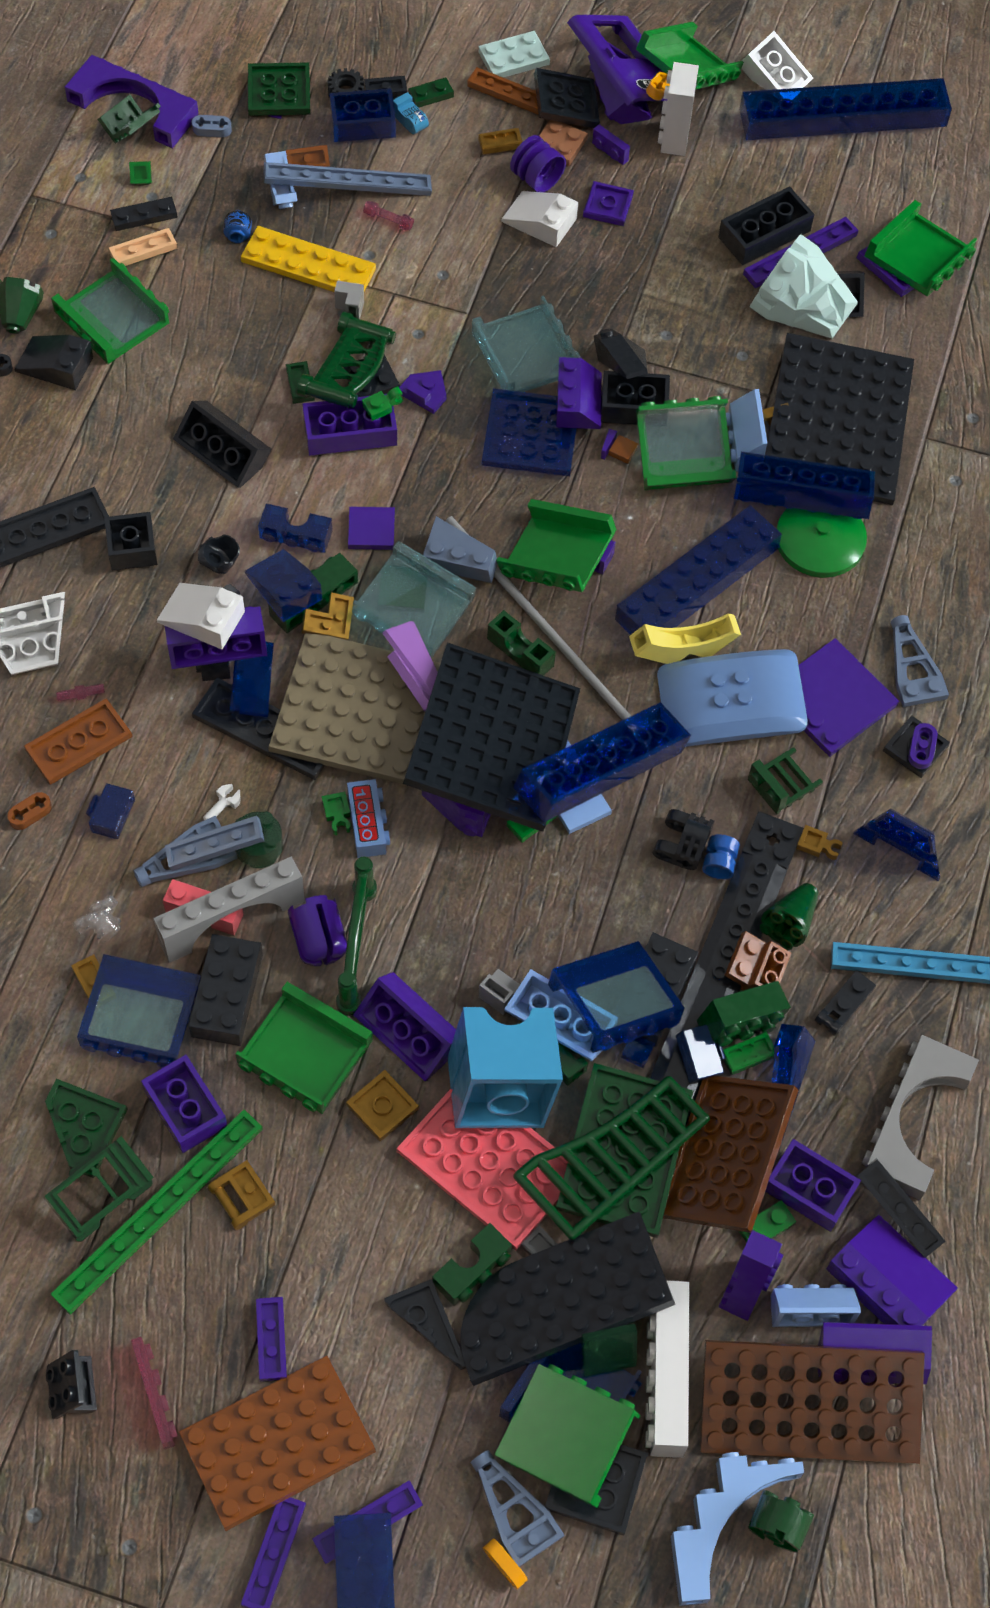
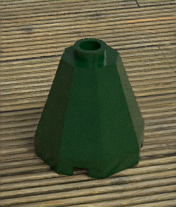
(18, 303)

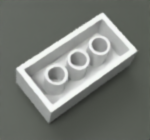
(677, 108)

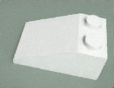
(775, 66)
(542, 215)
(203, 613)

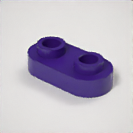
(921, 747)

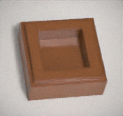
(623, 449)

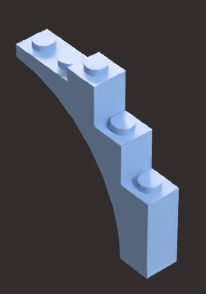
(695, 1548)

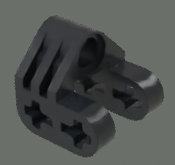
(693, 840)

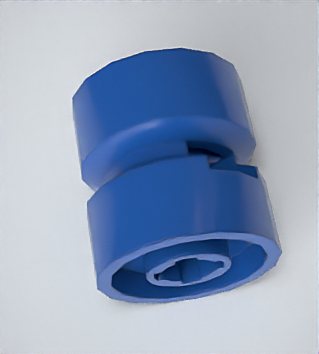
(720, 856)

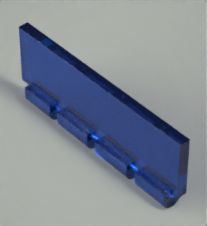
(252, 684)

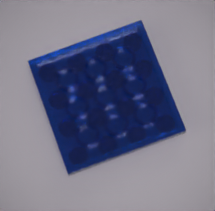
(525, 434)

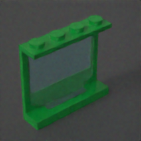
(113, 313)
(684, 443)

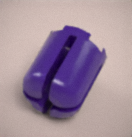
(318, 931)

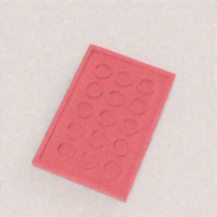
(479, 1169)

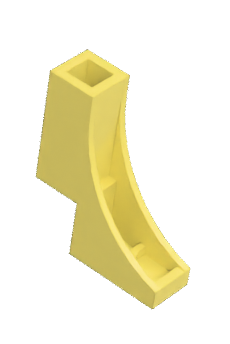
(674, 644)

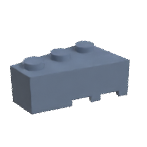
(460, 552)

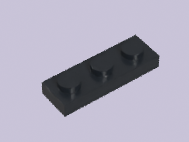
(143, 213)

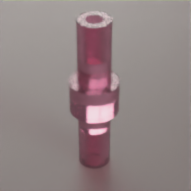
(80, 692)

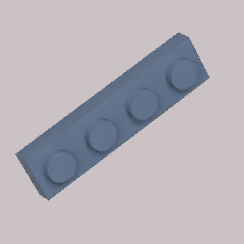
(214, 843)

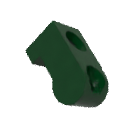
(571, 1068)

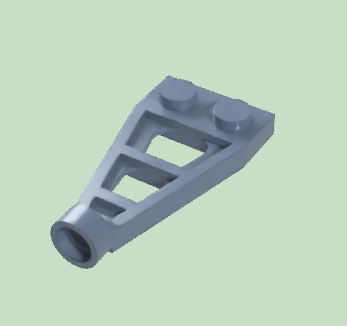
(918, 690)
(159, 873)
(533, 1538)

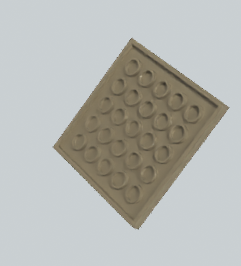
(348, 710)

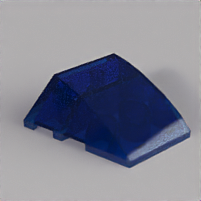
(906, 836)

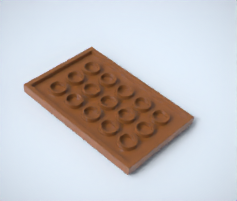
(277, 1442)

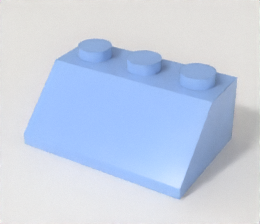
(746, 426)
(813, 1305)

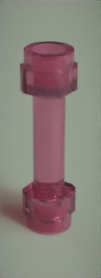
(405, 222)

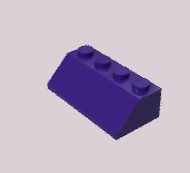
(615, 106)
(406, 1025)
(877, 1337)

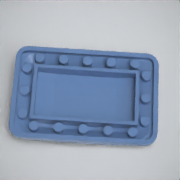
(735, 695)

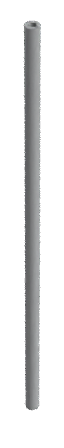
(554, 637)

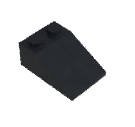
(56, 359)

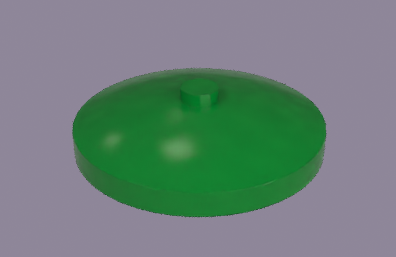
(821, 542)

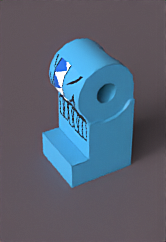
(409, 114)

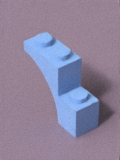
(282, 195)

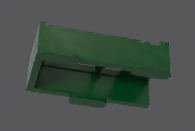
(128, 1168)

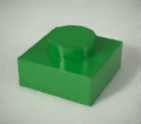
(140, 172)

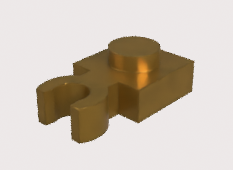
(814, 842)

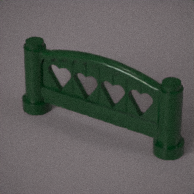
(352, 331)
(364, 890)

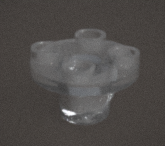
(100, 919)

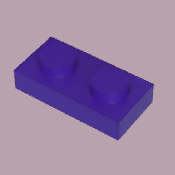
(611, 144)

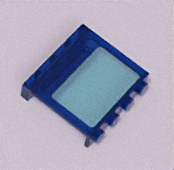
(618, 995)
(138, 1010)

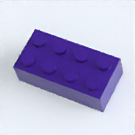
(342, 429)
(244, 643)

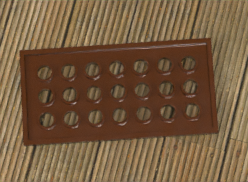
(821, 1445)

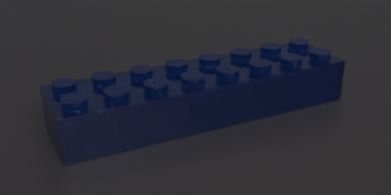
(700, 573)
(601, 761)

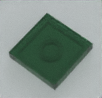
(609, 1350)

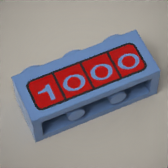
(367, 818)

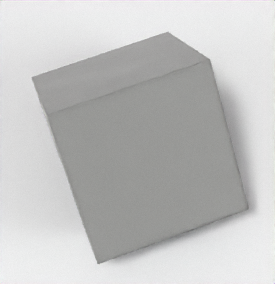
(349, 297)
(498, 990)

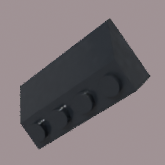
(221, 443)

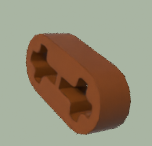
(29, 811)

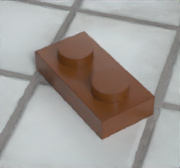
(309, 156)

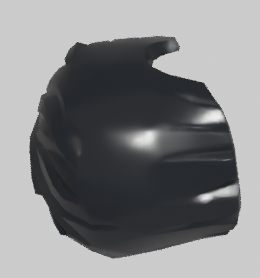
(219, 553)

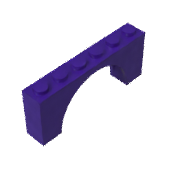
(103, 78)

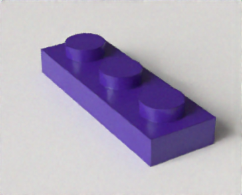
(892, 281)
(271, 1339)

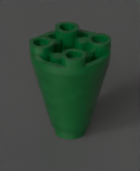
(791, 917)

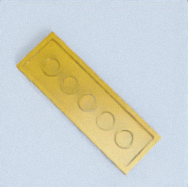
(305, 260)

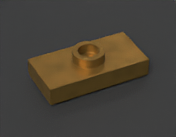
(500, 141)

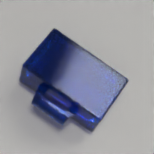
(110, 810)

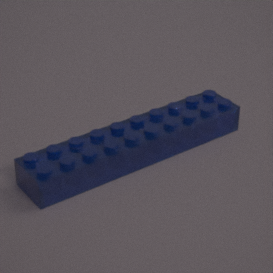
(845, 109)

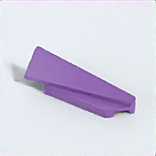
(412, 660)

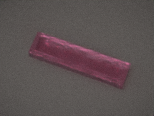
(158, 1403)

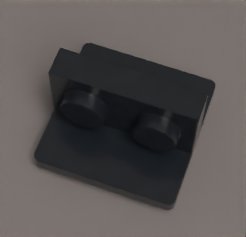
(71, 1385)

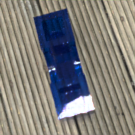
(311, 535)

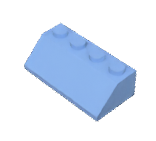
(570, 1027)

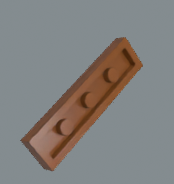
(503, 89)

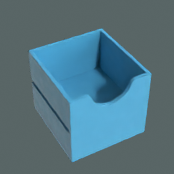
(504, 1071)

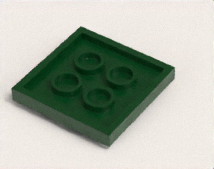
(278, 89)

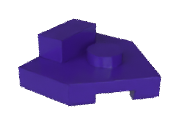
(425, 390)

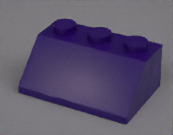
(578, 394)

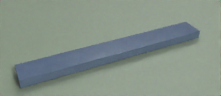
(347, 179)

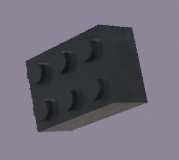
(624, 396)

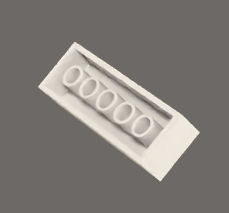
(668, 1376)

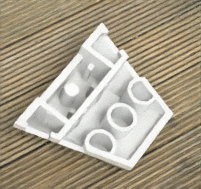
(31, 634)

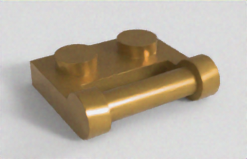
(249, 1190)

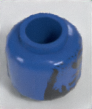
(237, 226)

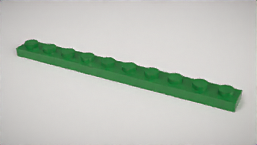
(156, 1212)

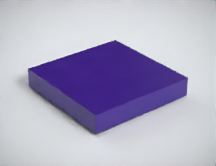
(608, 203)
(371, 528)

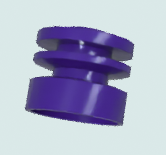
(538, 163)

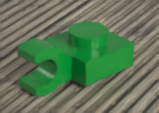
(380, 404)

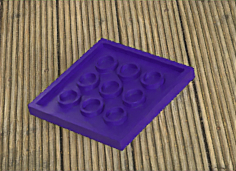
(840, 697)

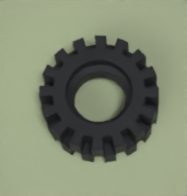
(345, 78)

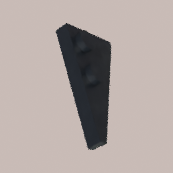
(425, 1314)

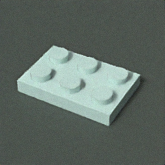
(514, 54)

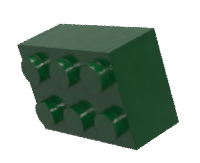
(745, 1013)

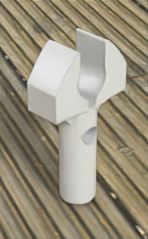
(223, 802)

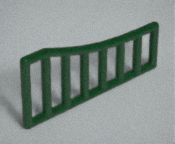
(589, 1139)

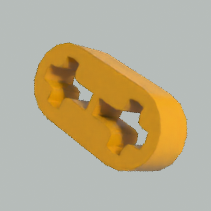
(657, 86)
(505, 1563)

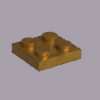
(382, 1105)

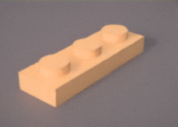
(144, 247)

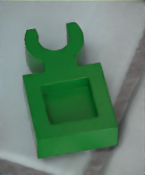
(337, 810)

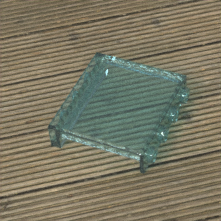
(524, 347)
(415, 591)

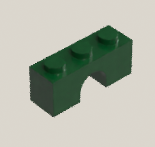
(507, 635)
(457, 1282)

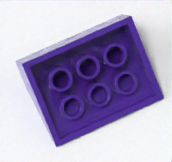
(891, 1276)

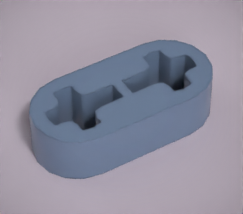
(211, 126)

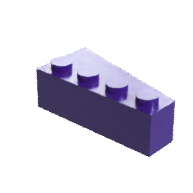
(752, 1275)

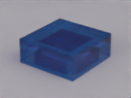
(638, 1051)

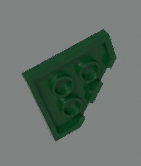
(83, 1121)

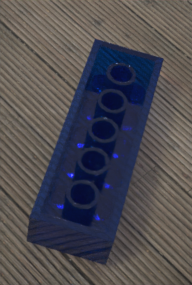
(805, 485)

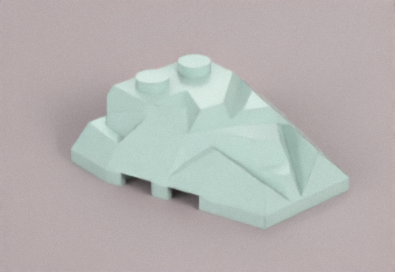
(805, 292)

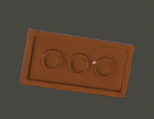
(78, 741)

